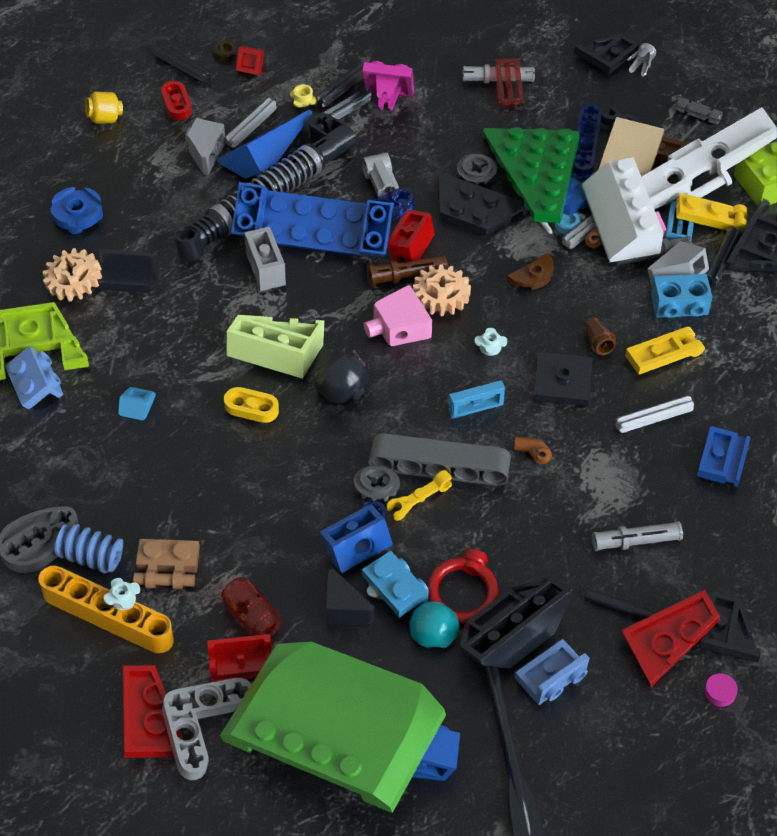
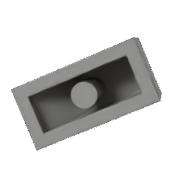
(205, 143)

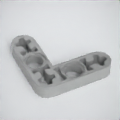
(189, 717)

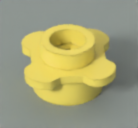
(303, 96)

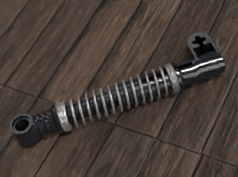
(328, 139)

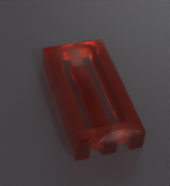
(510, 101)

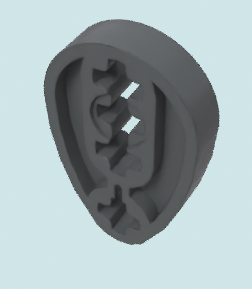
(41, 553)

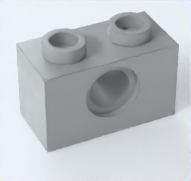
(265, 258)

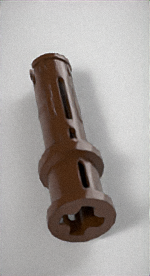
(395, 271)

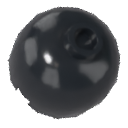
(344, 379)

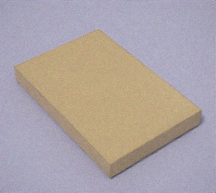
(633, 140)

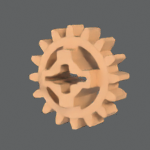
(85, 274)
(442, 289)

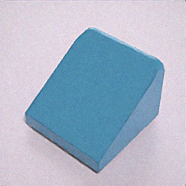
(136, 403)

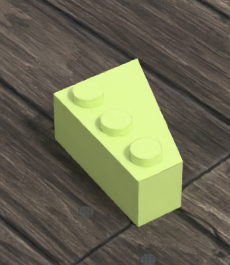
(275, 345)

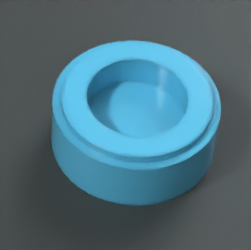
(567, 223)

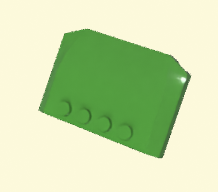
(337, 720)

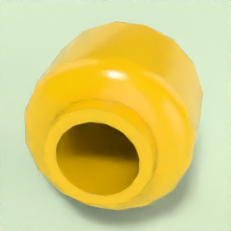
(103, 107)

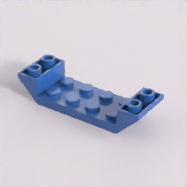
(314, 221)

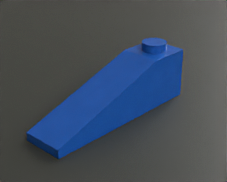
(265, 149)

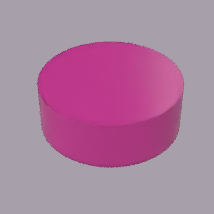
(721, 690)

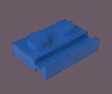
(723, 456)

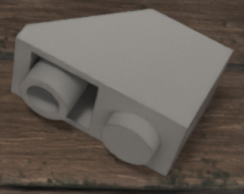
(680, 260)

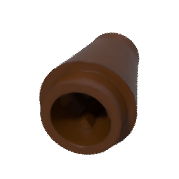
(600, 337)

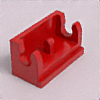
(411, 236)
(238, 657)

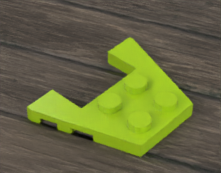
(43, 330)

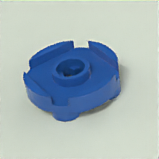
(79, 219)

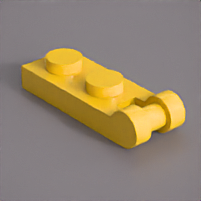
(710, 212)
(664, 350)

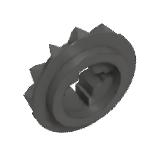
(480, 163)
(373, 475)

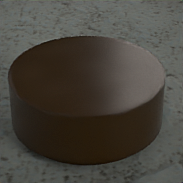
(224, 51)

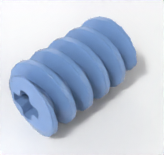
(88, 550)

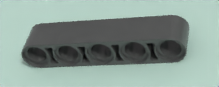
(430, 456)

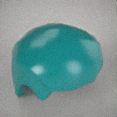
(434, 625)

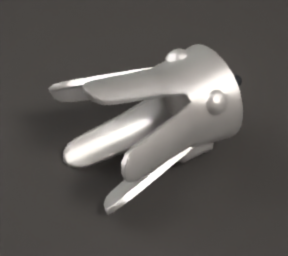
(644, 55)

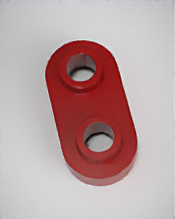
(176, 100)

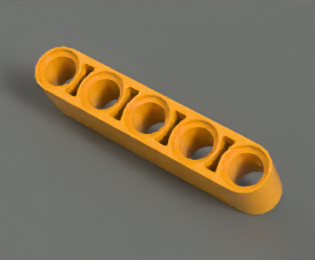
(113, 620)

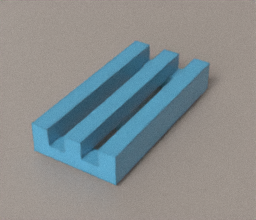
(669, 235)
(476, 399)

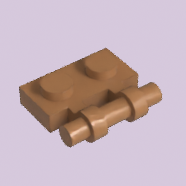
(167, 556)

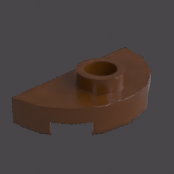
(533, 275)

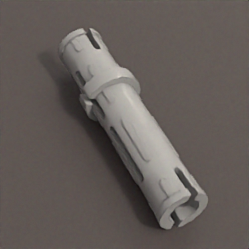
(488, 73)
(605, 540)

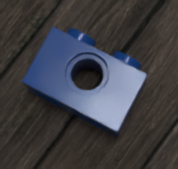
(356, 538)

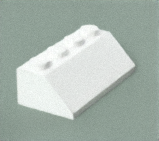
(623, 211)

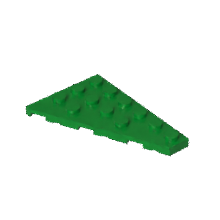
(537, 165)

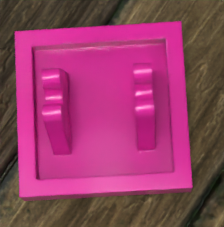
(388, 82)

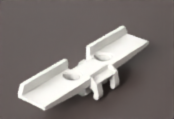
(695, 158)

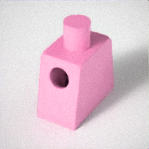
(400, 318)

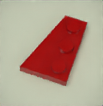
(670, 634)
(143, 718)

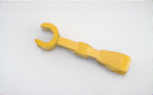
(440, 483)

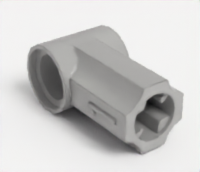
(379, 171)

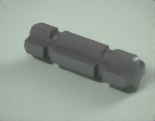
(698, 111)

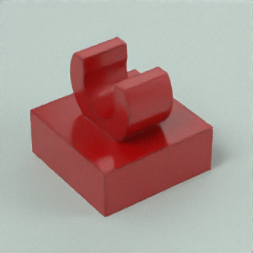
(250, 60)

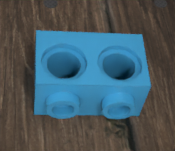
(681, 295)

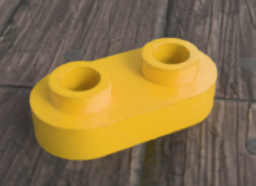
(252, 404)

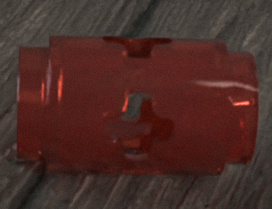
(250, 607)

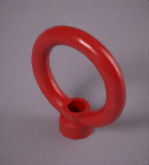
(473, 564)

